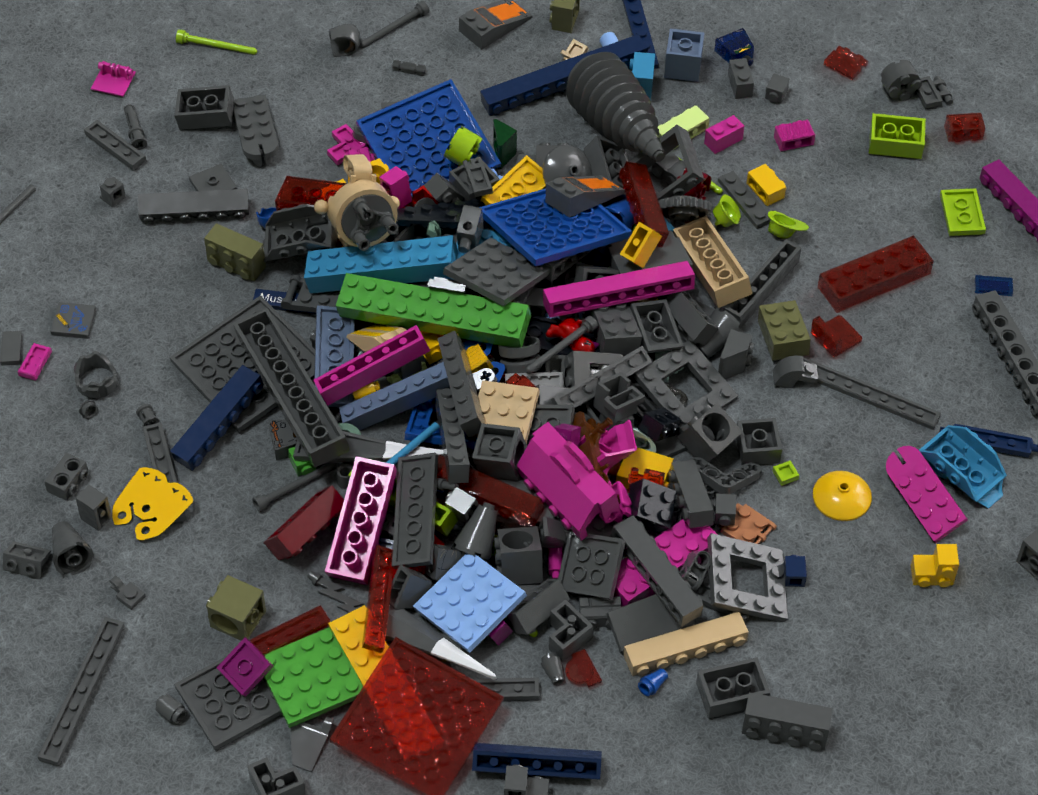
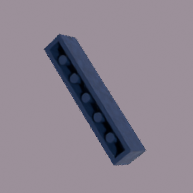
(217, 418)
(539, 760)

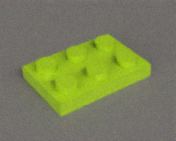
(962, 212)

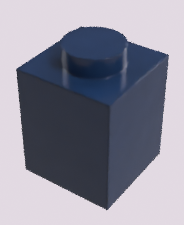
(795, 571)

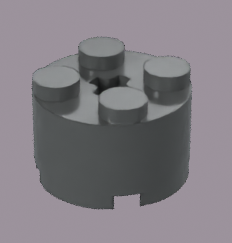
(900, 80)

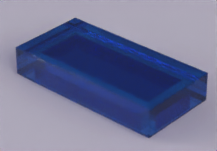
(986, 284)

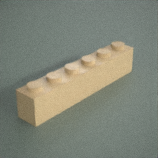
(686, 644)

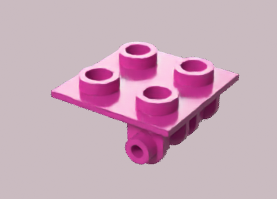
(113, 78)

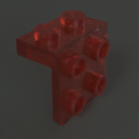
(835, 334)

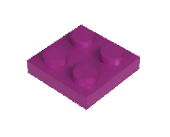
(245, 666)

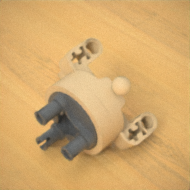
(362, 208)

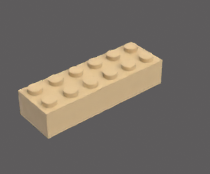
(714, 262)

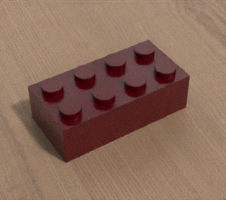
(304, 523)

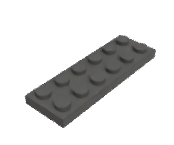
(415, 510)

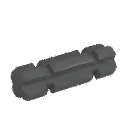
(409, 67)

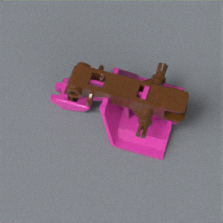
(607, 449)

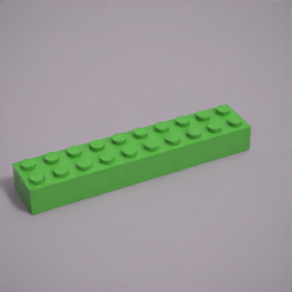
(433, 310)

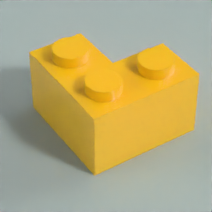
(936, 568)

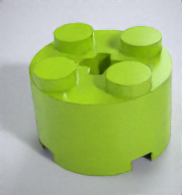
(463, 146)

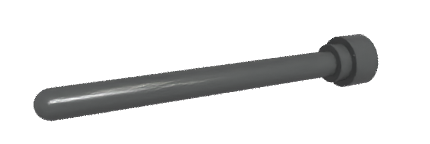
(420, 9)
(588, 325)
(261, 502)

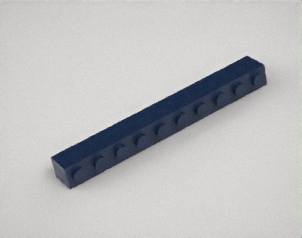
(550, 79)

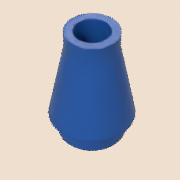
(651, 683)

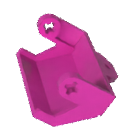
(566, 481)

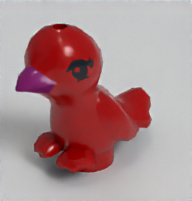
(567, 327)

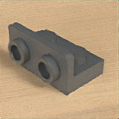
(25, 559)

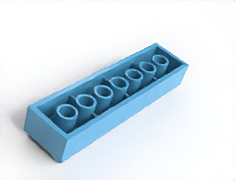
(392, 261)

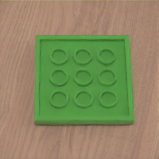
(311, 677)

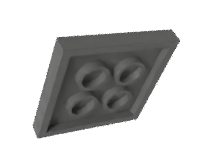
(591, 565)

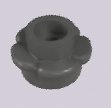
(88, 409)

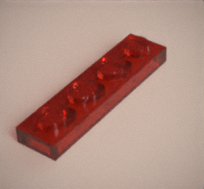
(291, 630)

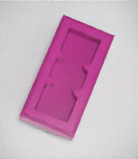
(34, 361)

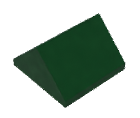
(504, 142)

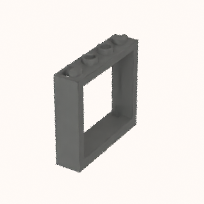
(669, 141)

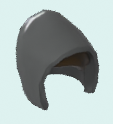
(344, 40)

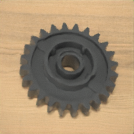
(685, 208)

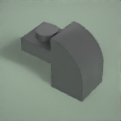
(792, 369)

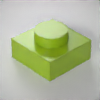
(785, 473)

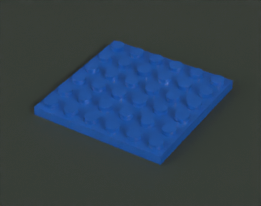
(419, 131)
(547, 234)

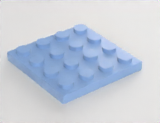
(469, 601)

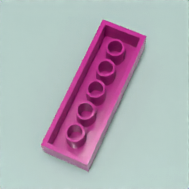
(361, 520)
(677, 545)

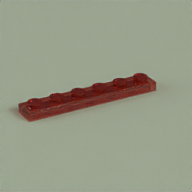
(378, 600)

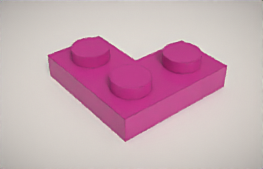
(346, 141)

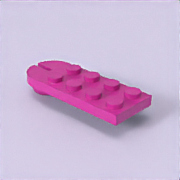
(924, 492)

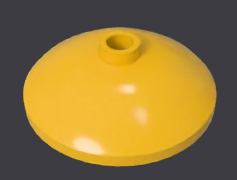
(842, 503)

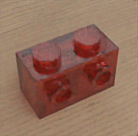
(969, 127)

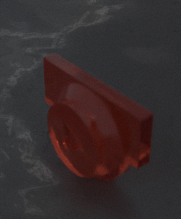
(581, 670)

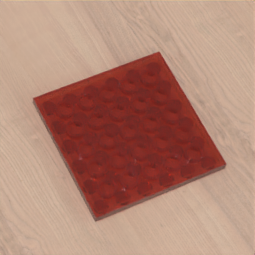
(416, 719)

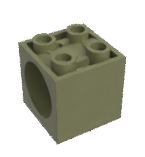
(236, 608)

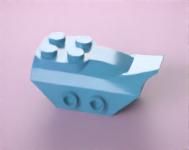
(967, 463)

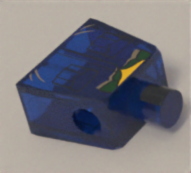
(735, 46)

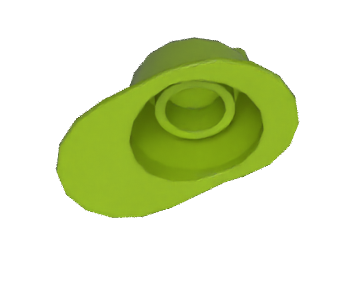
(726, 212)
(784, 226)

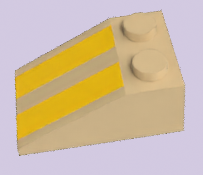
(373, 335)

